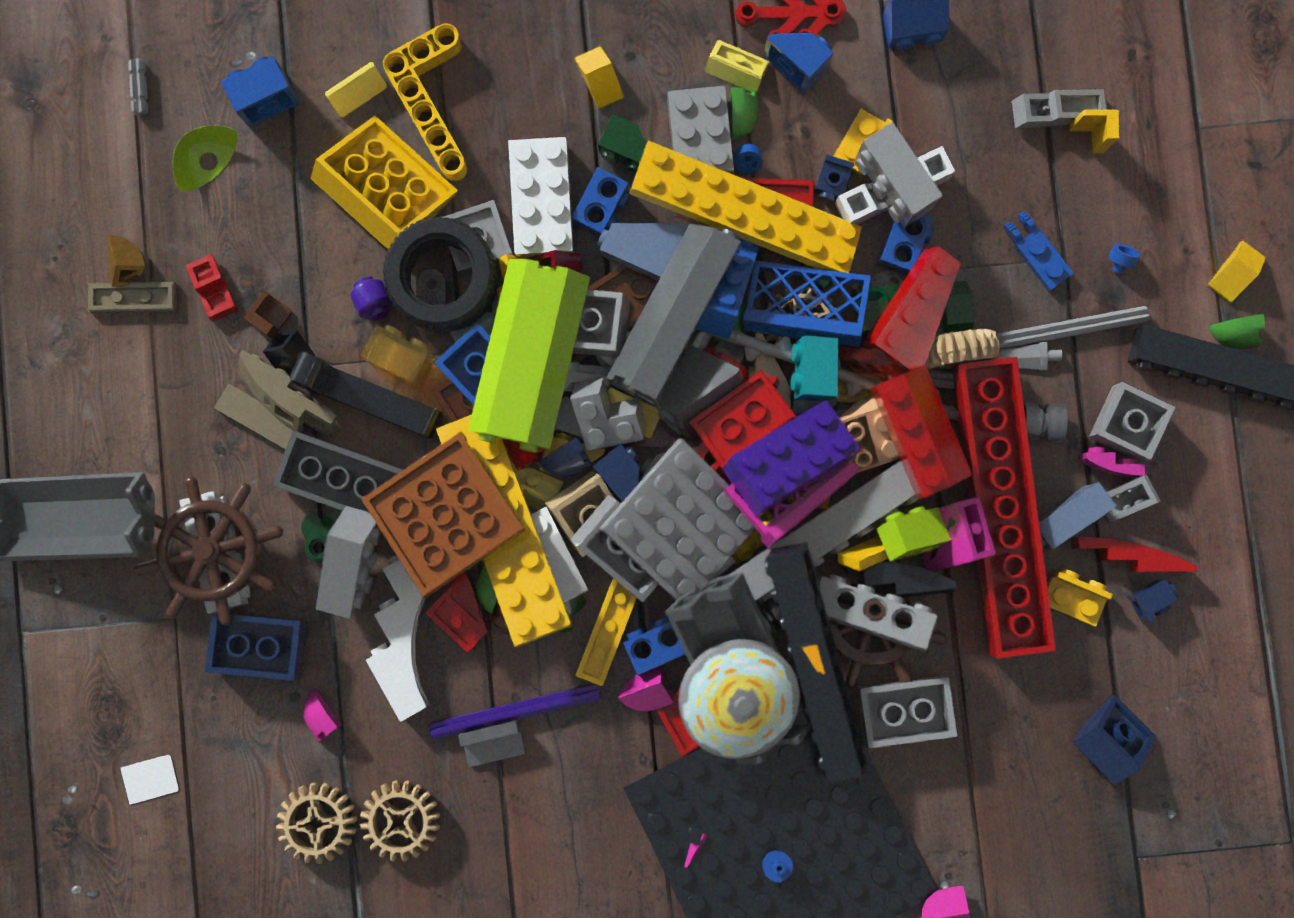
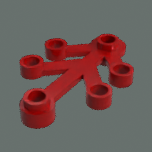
(796, 13)

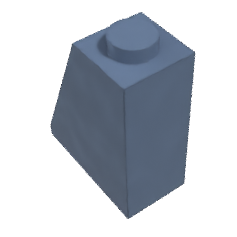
(642, 245)
(1074, 515)

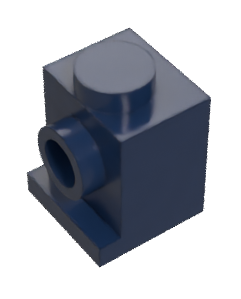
(835, 167)
(1153, 599)

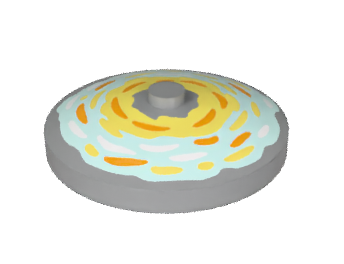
(739, 699)

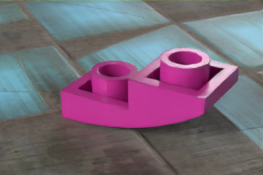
(1106, 463)

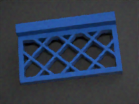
(795, 324)

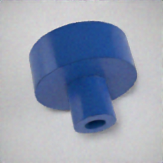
(748, 158)
(1124, 257)
(772, 861)

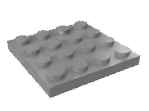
(679, 522)

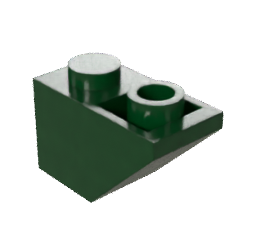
(622, 142)

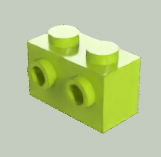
(913, 533)

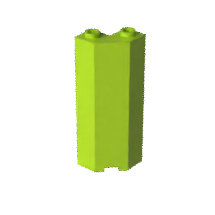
(529, 354)

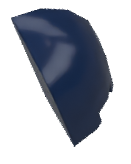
(566, 460)

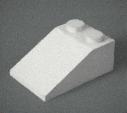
(560, 559)

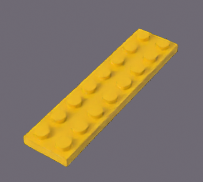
(745, 209)
(520, 567)

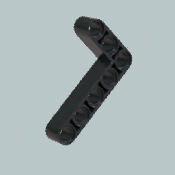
(364, 396)

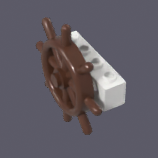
(211, 552)

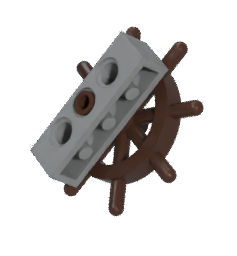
(876, 616)

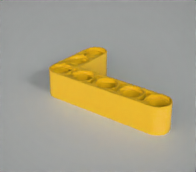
(421, 101)

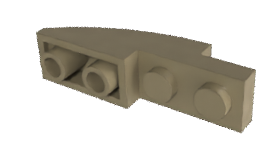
(275, 393)

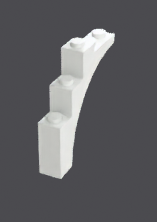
(396, 665)

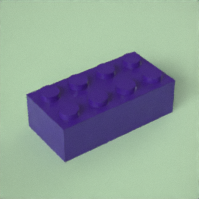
(791, 458)

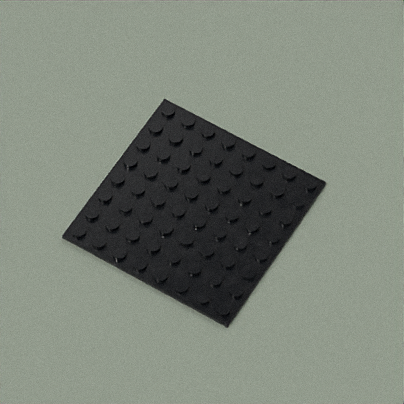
(841, 837)

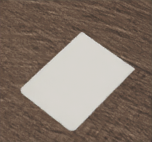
(149, 779)

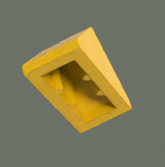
(600, 77)
(1237, 272)

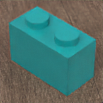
(815, 368)

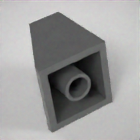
(693, 388)

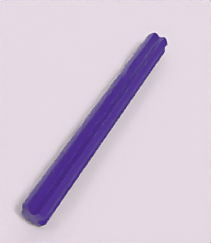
(515, 711)

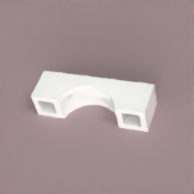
(864, 204)

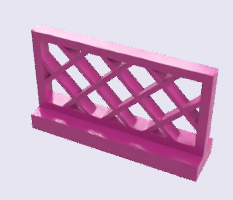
(802, 506)

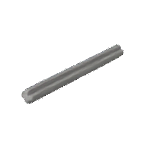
(1073, 327)

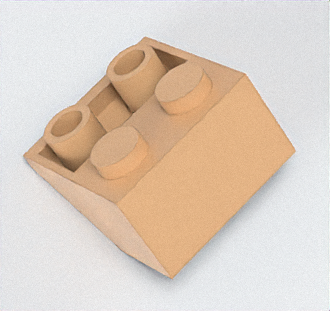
(870, 433)

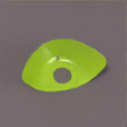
(206, 139)

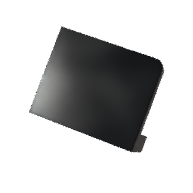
(285, 349)

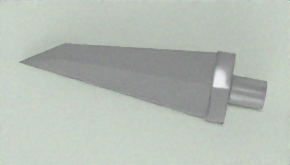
(1032, 356)

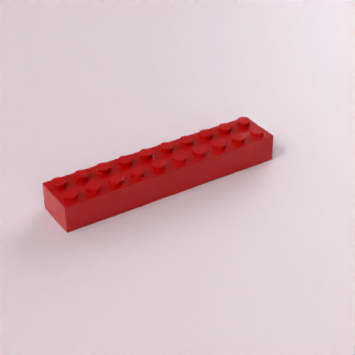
(1002, 478)

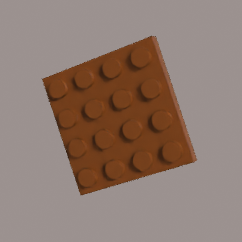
(442, 515)

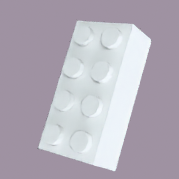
(540, 196)

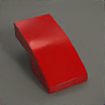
(211, 287)

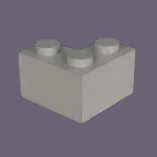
(603, 422)

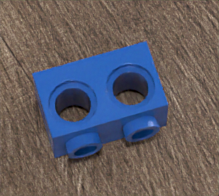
(594, 201)
(901, 240)
(659, 652)

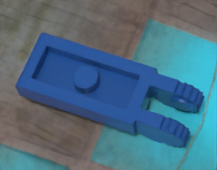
(1038, 252)

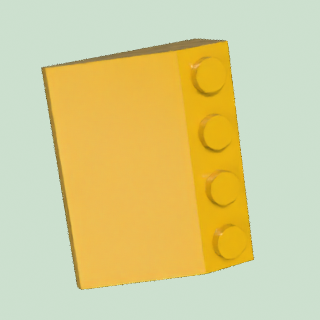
(381, 181)

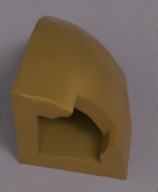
(123, 260)

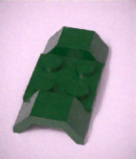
(957, 315)

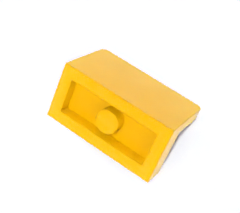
(1103, 125)

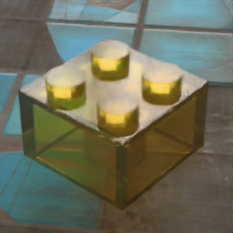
(399, 357)

